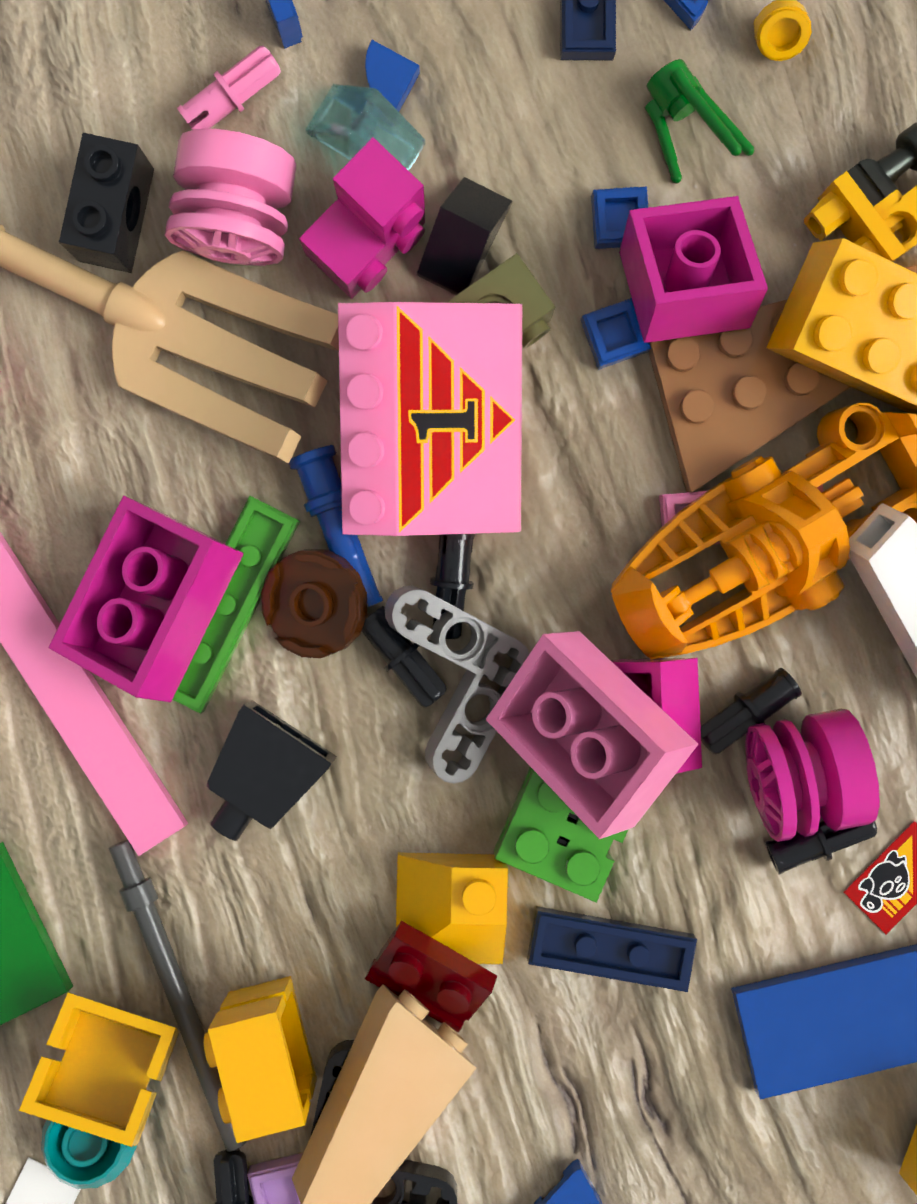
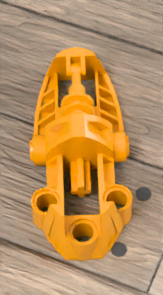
(776, 531)

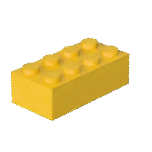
(854, 321)

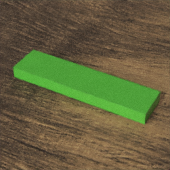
(263, 538)

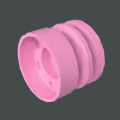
(230, 197)

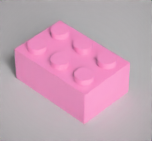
(590, 732)

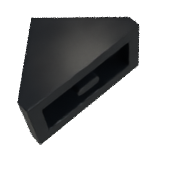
(462, 236)

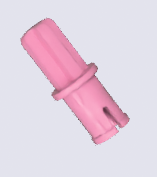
(230, 89)

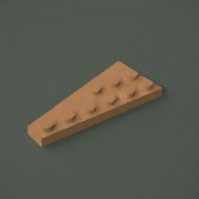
(732, 394)

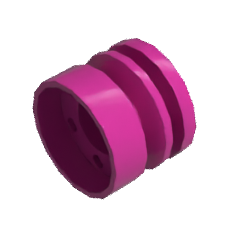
(812, 774)

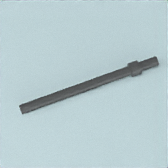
(139, 896)

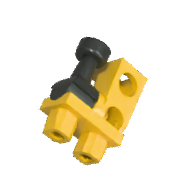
(870, 205)

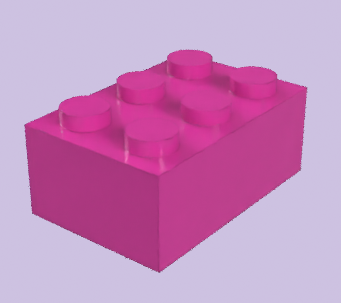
(145, 601)

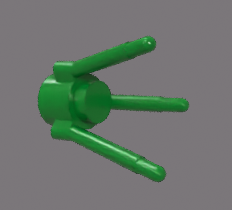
(678, 95)

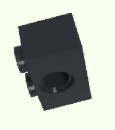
(106, 202)

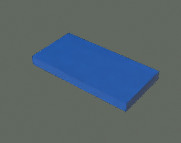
(830, 1022)

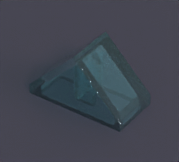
(355, 115)

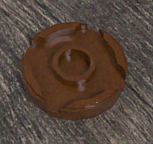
(314, 603)

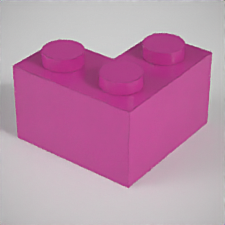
(372, 219)

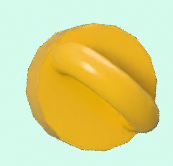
(782, 29)

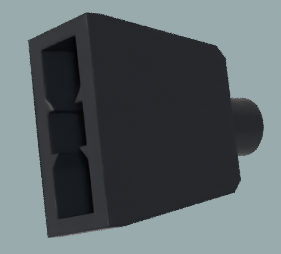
(263, 770)

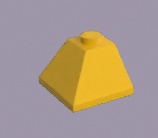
(455, 901)

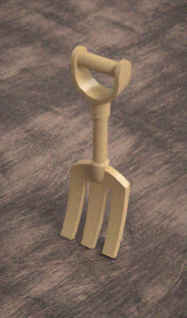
(152, 321)

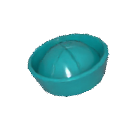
(81, 1157)

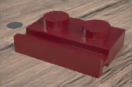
(433, 973)

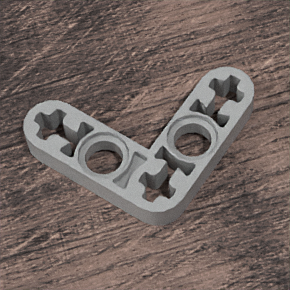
(476, 658)

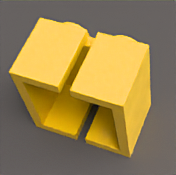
(261, 1060)
(102, 1072)

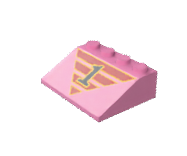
(430, 417)

